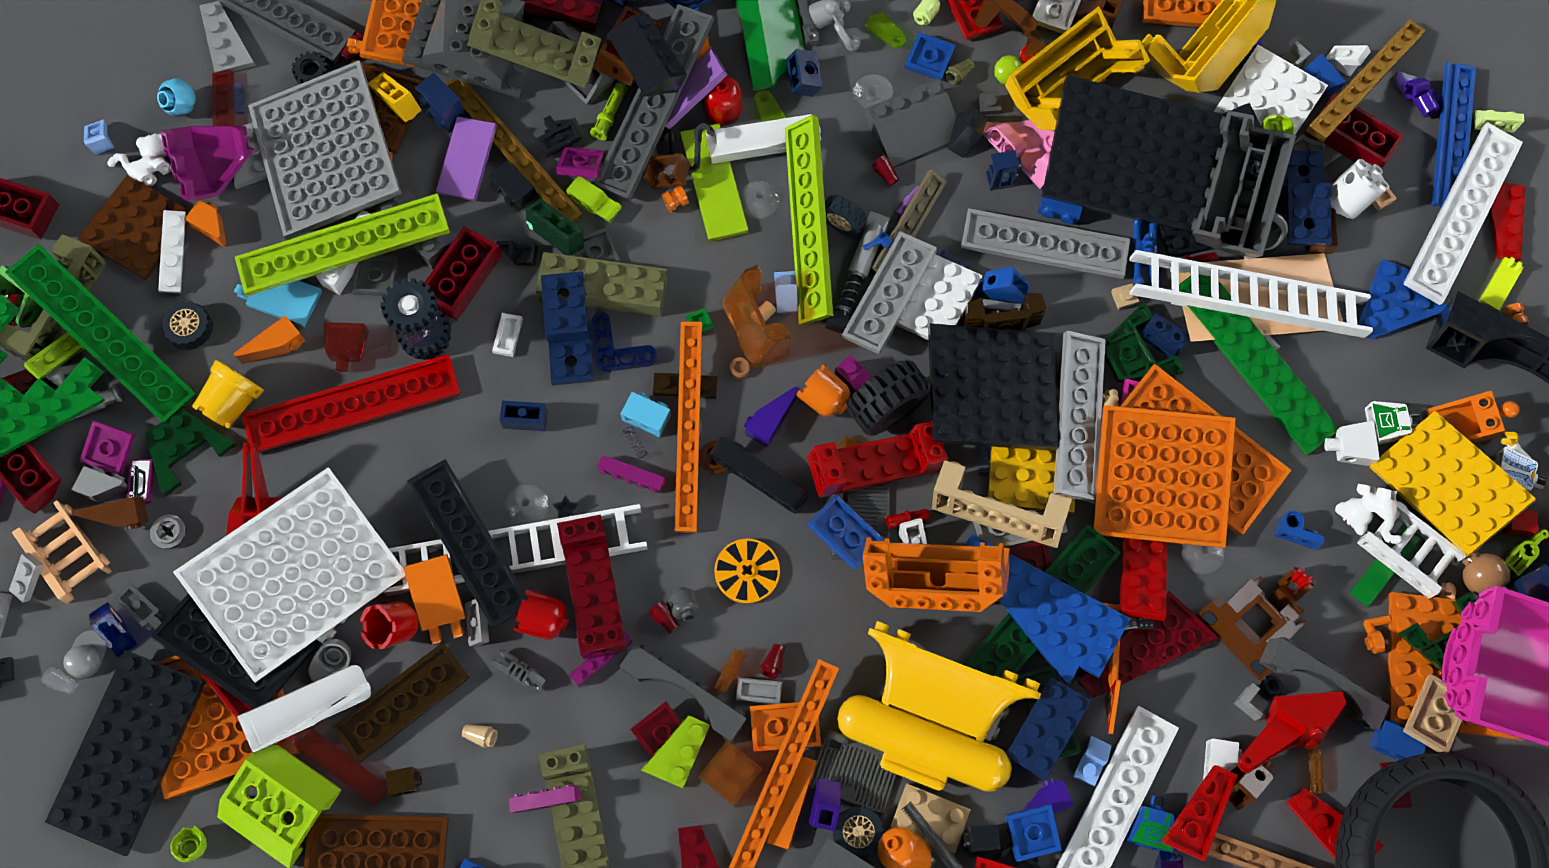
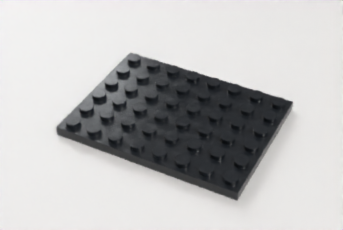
(1131, 154)

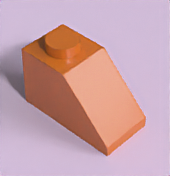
(207, 221)

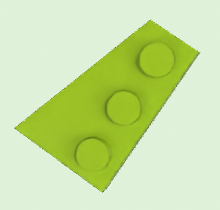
(679, 752)

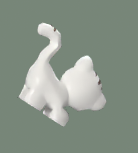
(153, 160)
(1359, 511)

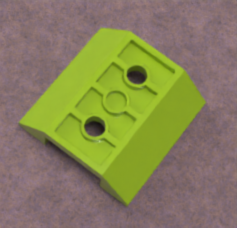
(281, 786)

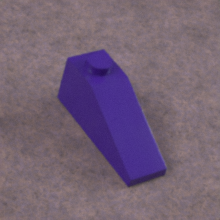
(769, 418)
(1052, 793)

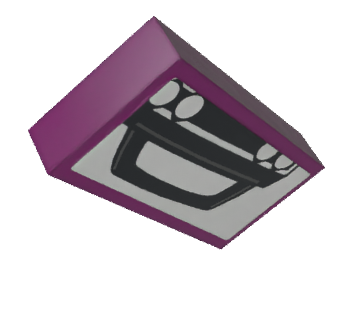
(141, 479)

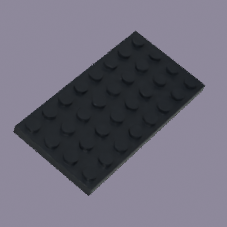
(125, 753)

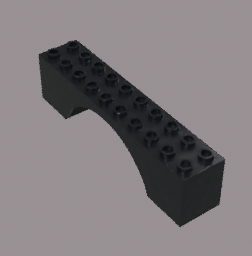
(1476, 333)

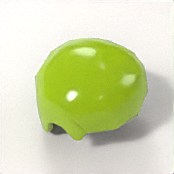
(1006, 66)
(1278, 123)
(188, 844)

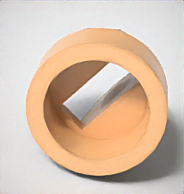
(1448, 591)

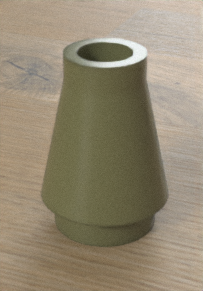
(958, 72)

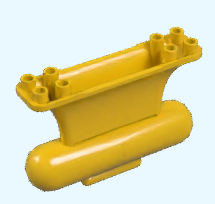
(934, 716)

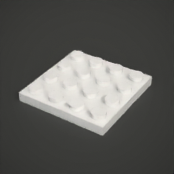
(1273, 88)
(940, 296)

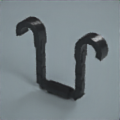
(698, 139)

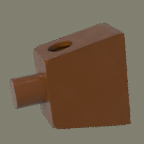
(1250, 785)

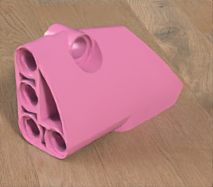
(1029, 143)

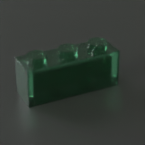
(554, 227)

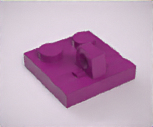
(580, 162)
(107, 447)

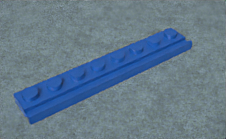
(1453, 128)

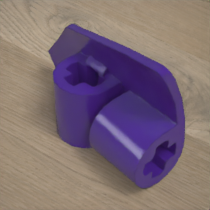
(1420, 92)

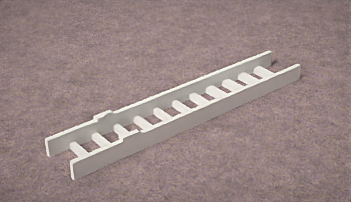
(1274, 283)
(559, 558)

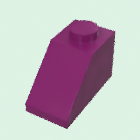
(852, 374)

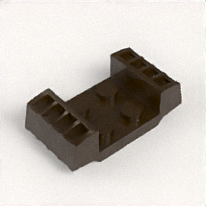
(1027, 316)

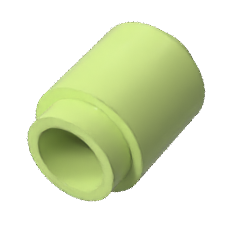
(926, 11)

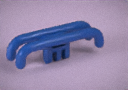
(1148, 244)

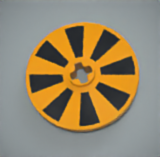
(747, 587)

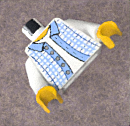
(1518, 463)

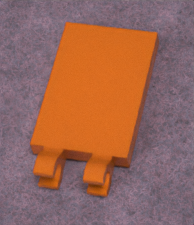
(435, 596)

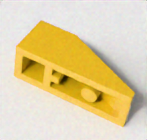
(395, 96)

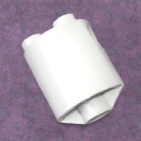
(1357, 189)

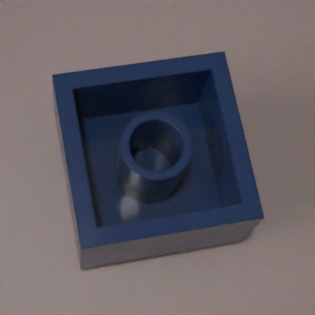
(439, 102)

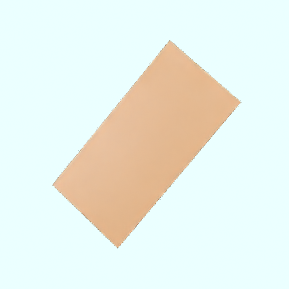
(1305, 268)

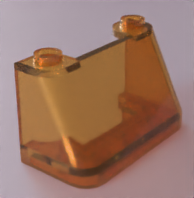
(758, 342)

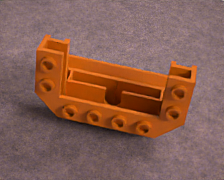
(936, 575)

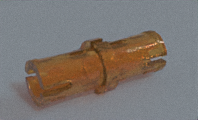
(730, 671)

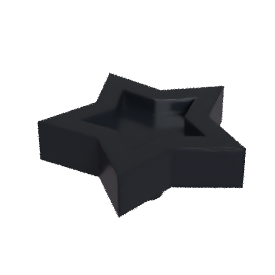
(565, 507)

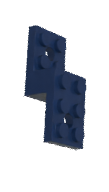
(1307, 199)
(567, 328)

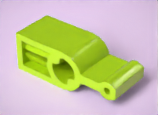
(593, 199)
(1518, 560)

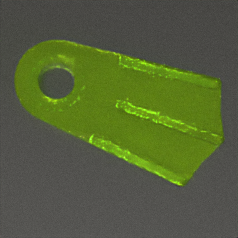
(885, 29)
(770, 109)

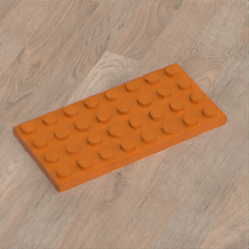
(1254, 470)

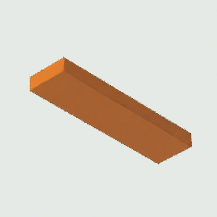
(789, 813)

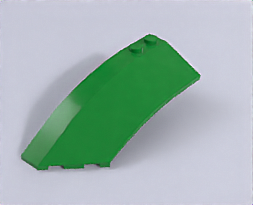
(769, 36)

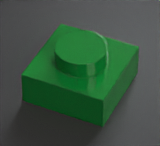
(701, 316)

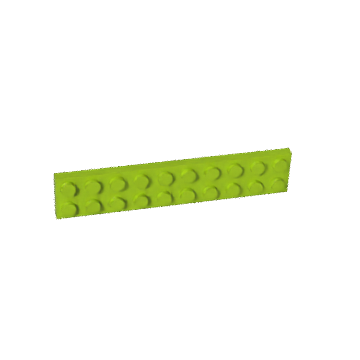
(808, 221)
(341, 245)

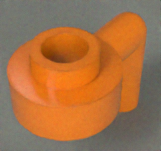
(1374, 639)

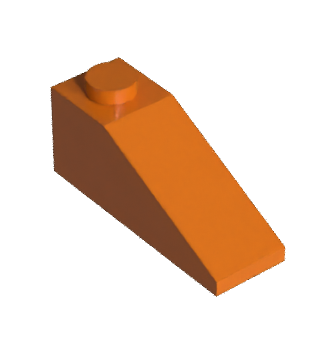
(274, 341)

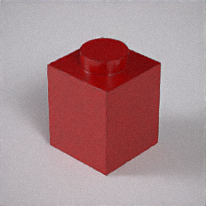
(1523, 525)

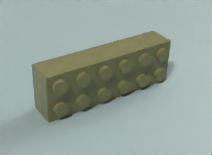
(611, 283)

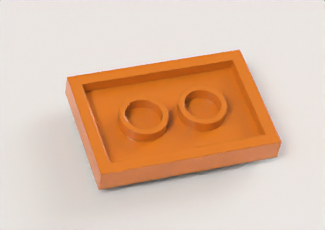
(771, 724)

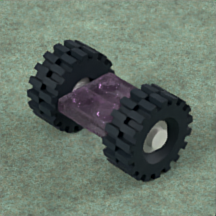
(414, 317)

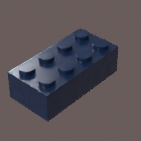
(1048, 729)

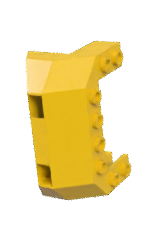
(1214, 47)
(1082, 51)

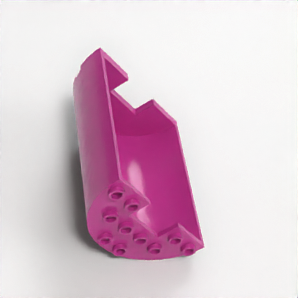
(1501, 665)

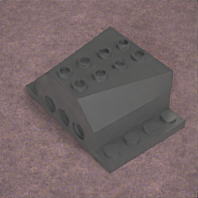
(441, 41)

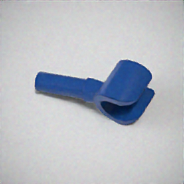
(883, 239)

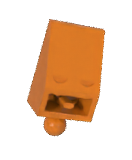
(1471, 418)

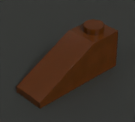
(119, 513)

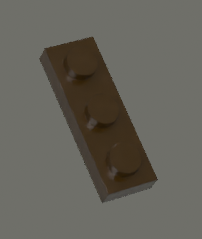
(668, 385)

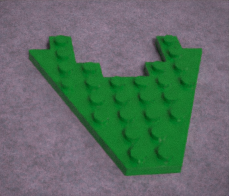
(41, 407)

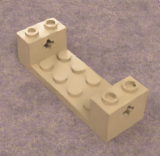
(1004, 517)

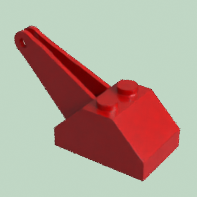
(248, 506)
(1295, 722)

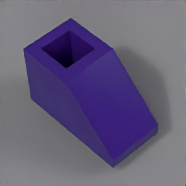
(826, 805)

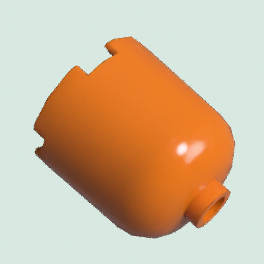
(825, 393)
(903, 849)

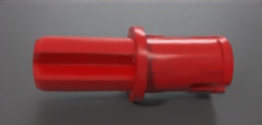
(894, 521)

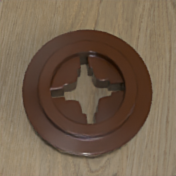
(705, 460)

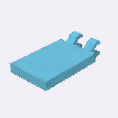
(293, 300)

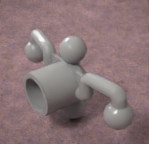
(830, 11)

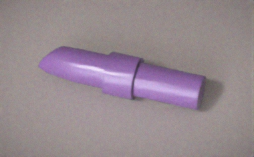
(901, 209)

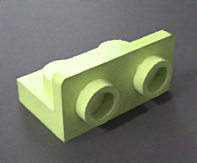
(1502, 120)

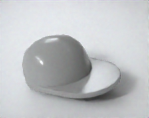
(85, 655)
(330, 658)

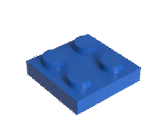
(930, 56)
(1033, 832)

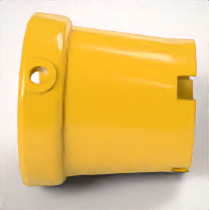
(226, 395)

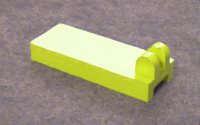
(1501, 283)

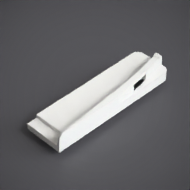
(750, 140)
(304, 707)

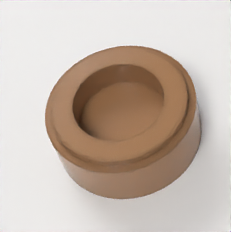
(739, 368)

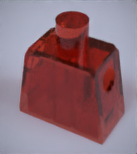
(345, 343)

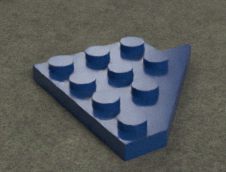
(1393, 303)

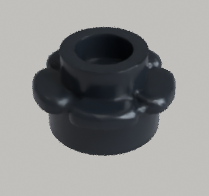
(1277, 686)

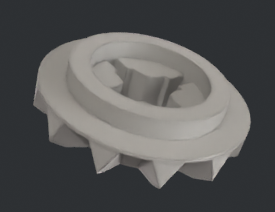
(169, 521)

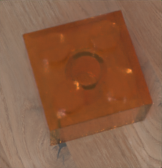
(730, 774)

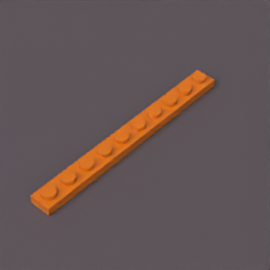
(688, 427)
(784, 766)

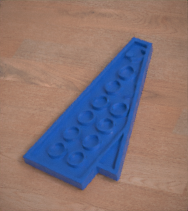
(1059, 619)

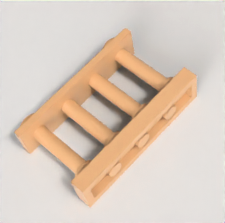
(51, 572)

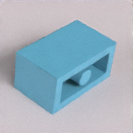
(646, 413)

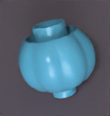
(176, 97)

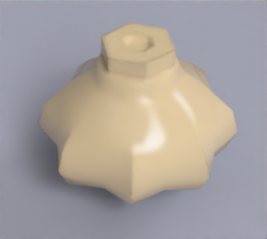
(1110, 398)

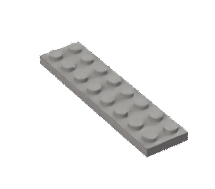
(1045, 243)
(1079, 416)

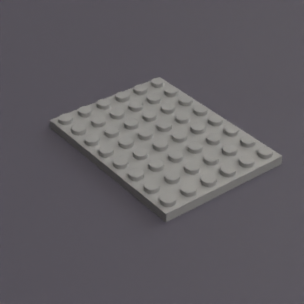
(324, 150)

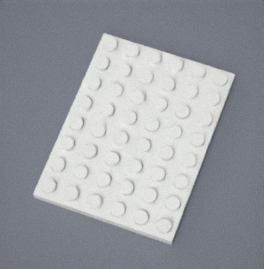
(290, 574)

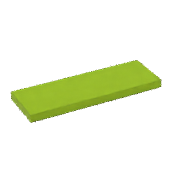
(715, 191)

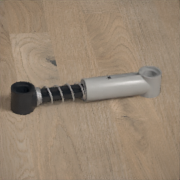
(858, 271)

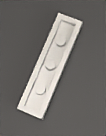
(172, 252)

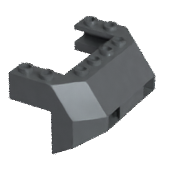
(1239, 196)

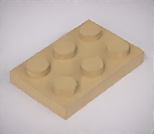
(1431, 718)
(943, 815)

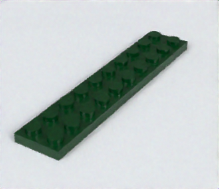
(1076, 566)

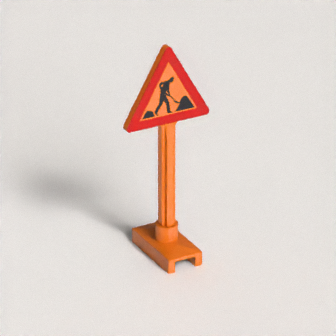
(1111, 697)

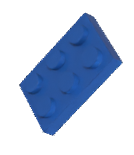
(843, 530)

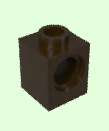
(403, 781)

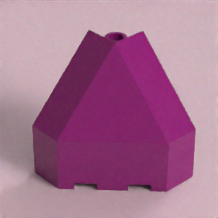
(205, 157)

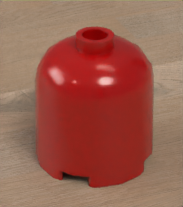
(724, 102)
(541, 616)
(388, 624)

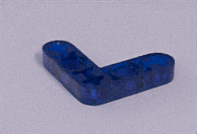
(609, 351)

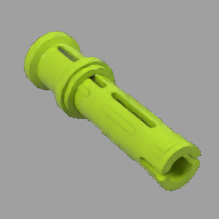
(606, 118)

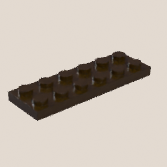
(400, 702)

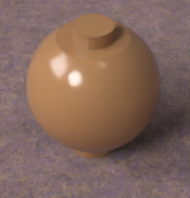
(1484, 572)

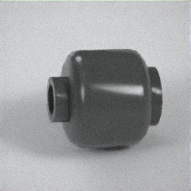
(683, 604)

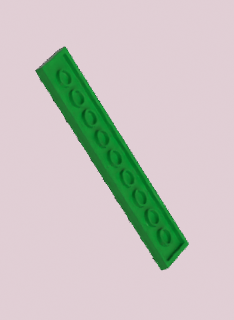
(100, 333)
(1264, 371)

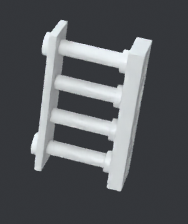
(1409, 569)

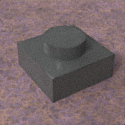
(989, 103)

